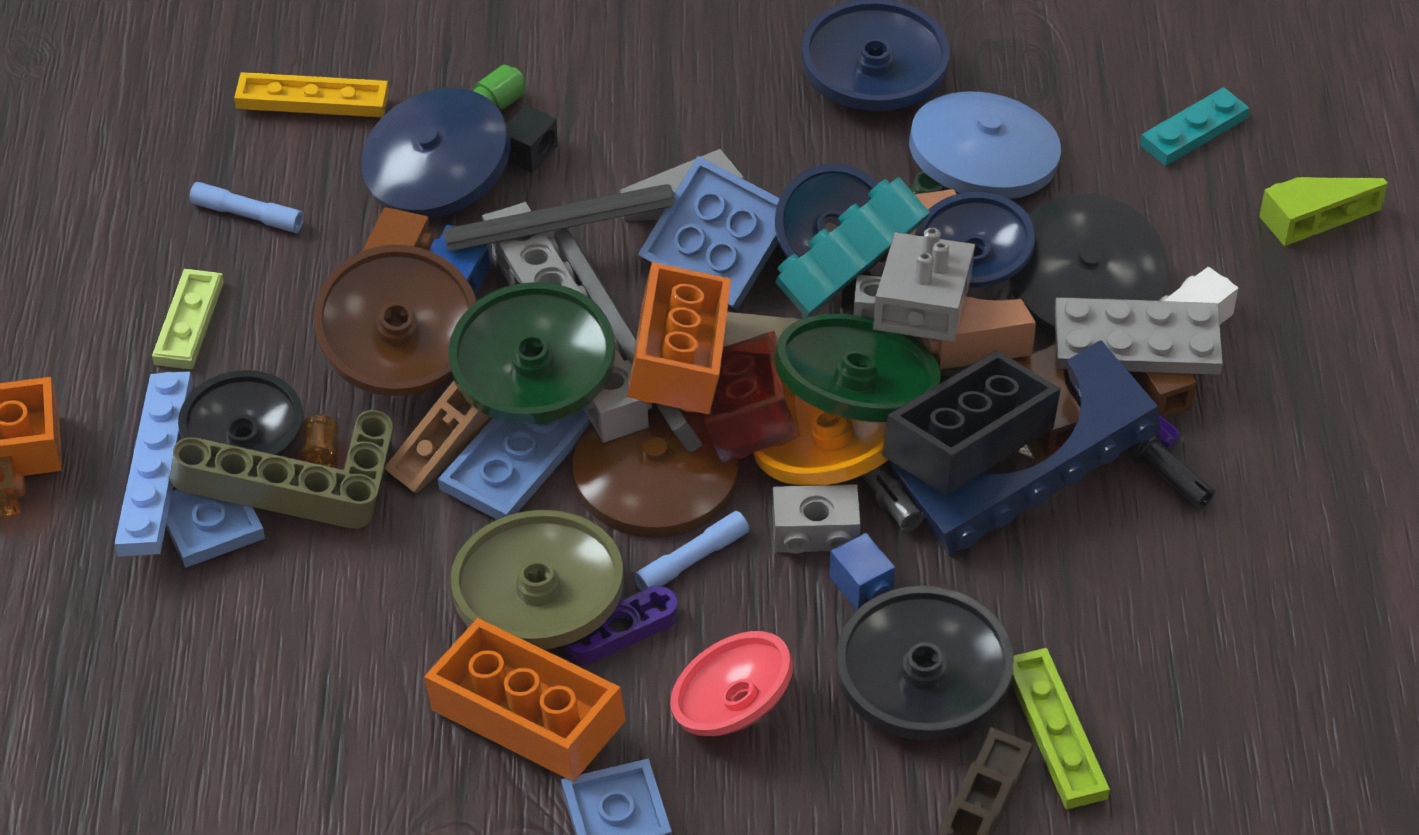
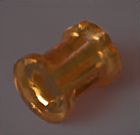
(319, 436)

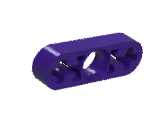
(633, 610)

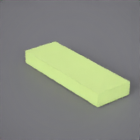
(188, 319)

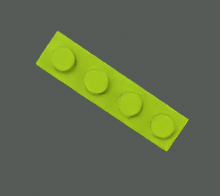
(1057, 730)

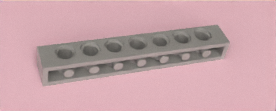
(539, 260)

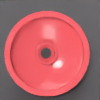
(732, 684)

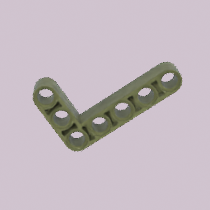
(288, 484)

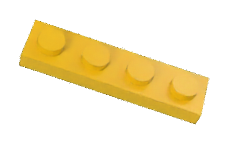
(311, 94)

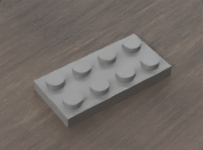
(1142, 333)

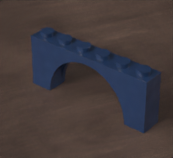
(1111, 420)

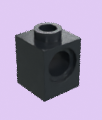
(532, 138)

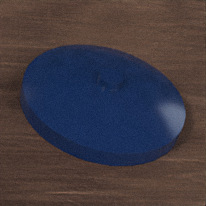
(875, 54)
(436, 152)

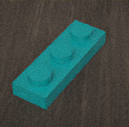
(1194, 126)

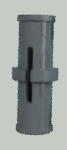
(903, 510)

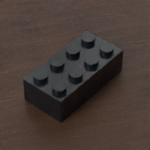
(970, 422)

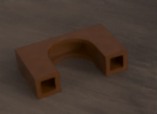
(1169, 391)

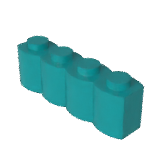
(851, 247)

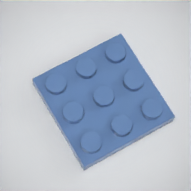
(716, 228)

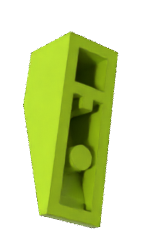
(1315, 204)

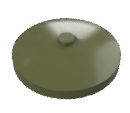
(539, 577)

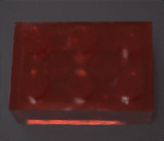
(751, 401)

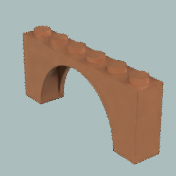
(984, 324)

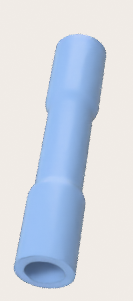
(225, 201)
(713, 539)

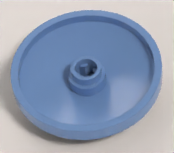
(984, 144)

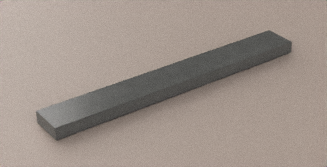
(620, 328)

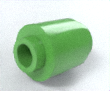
(502, 86)

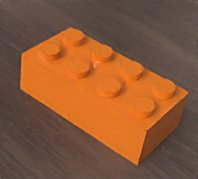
(680, 338)
(30, 426)
(525, 699)

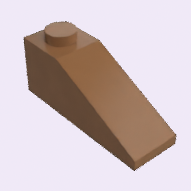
(437, 440)

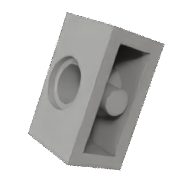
(814, 517)

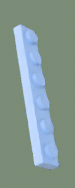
(149, 483)

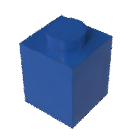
(861, 570)

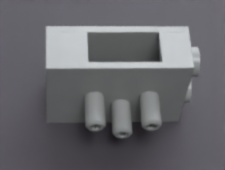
(924, 286)

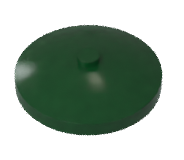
(532, 352)
(853, 369)

